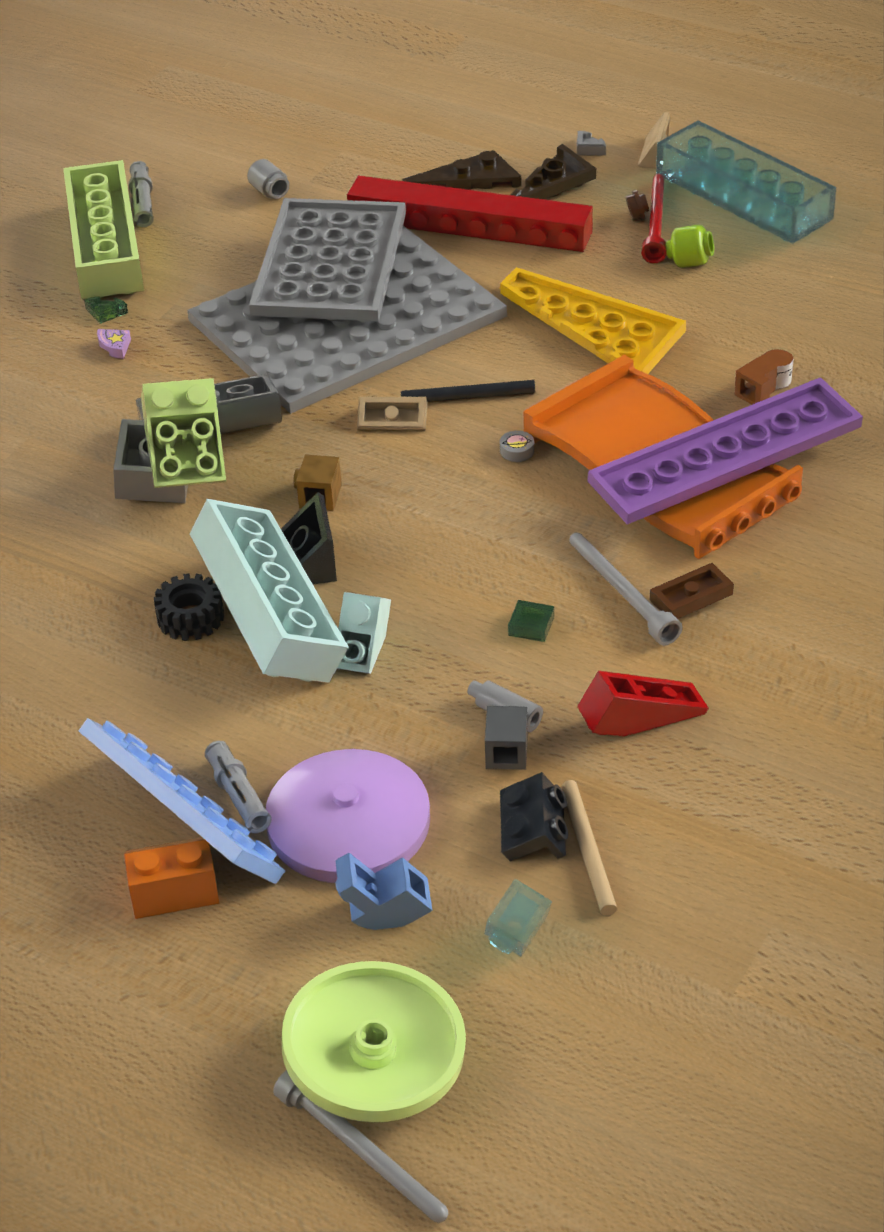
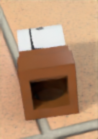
(764, 376)

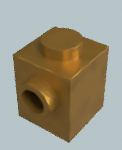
(318, 475)

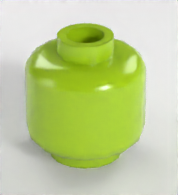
(690, 246)

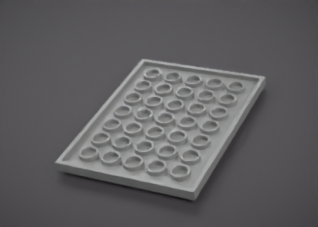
(315, 358)

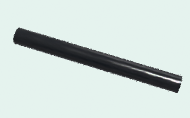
(473, 391)

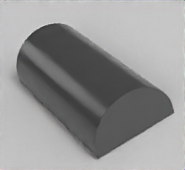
(243, 403)

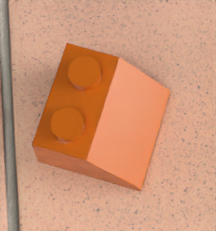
(171, 877)

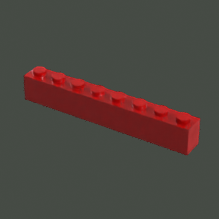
(482, 213)

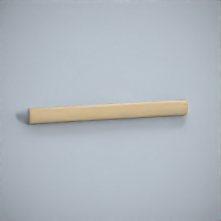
(589, 849)

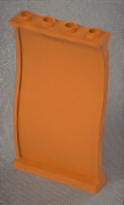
(629, 410)

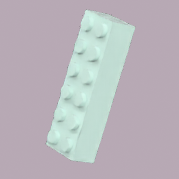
(268, 592)

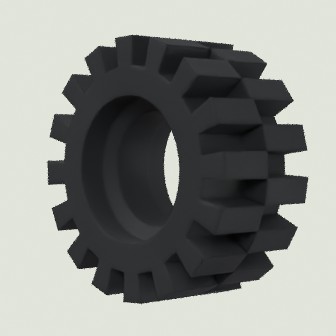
(193, 620)

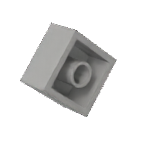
(133, 468)

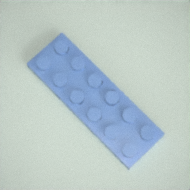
(181, 798)

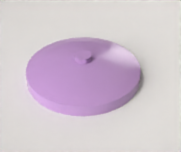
(347, 805)

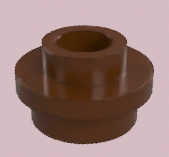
(637, 205)

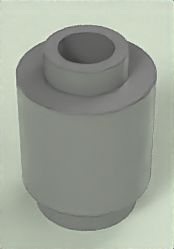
(268, 179)

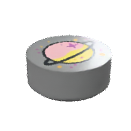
(517, 446)

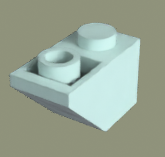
(364, 630)

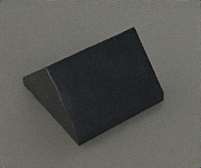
(312, 540)

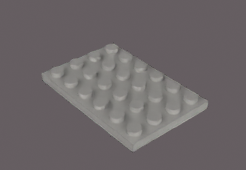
(329, 260)

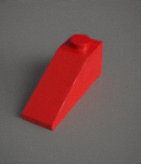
(634, 703)

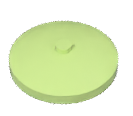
(373, 1041)

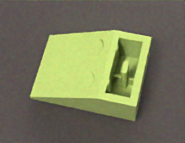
(183, 432)

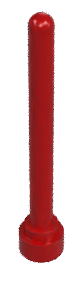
(655, 246)

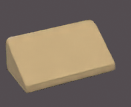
(657, 133)
(392, 413)

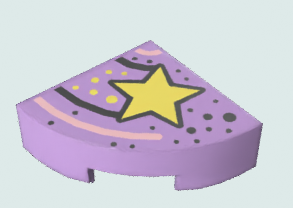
(114, 341)

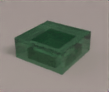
(531, 621)

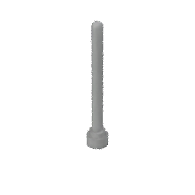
(662, 625)
(291, 1096)

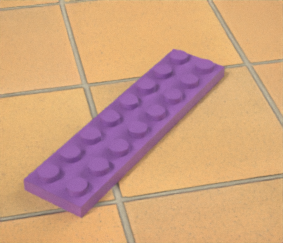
(723, 450)

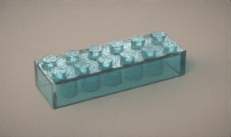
(746, 181)

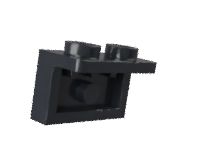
(533, 818)

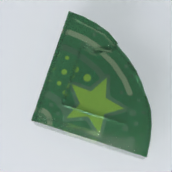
(104, 309)

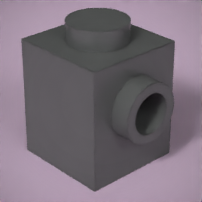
(506, 729)

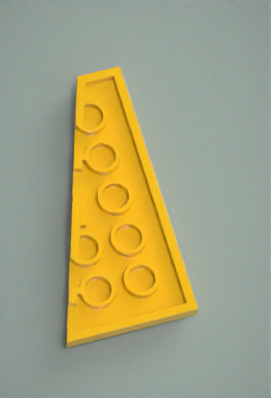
(596, 320)

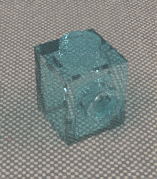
(517, 918)

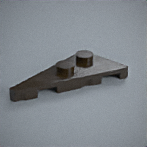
(471, 173)
(557, 175)

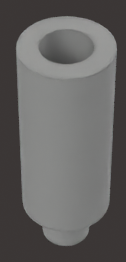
(494, 695)

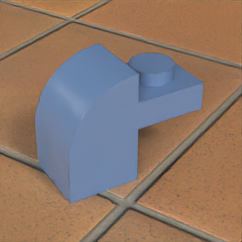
(385, 897)

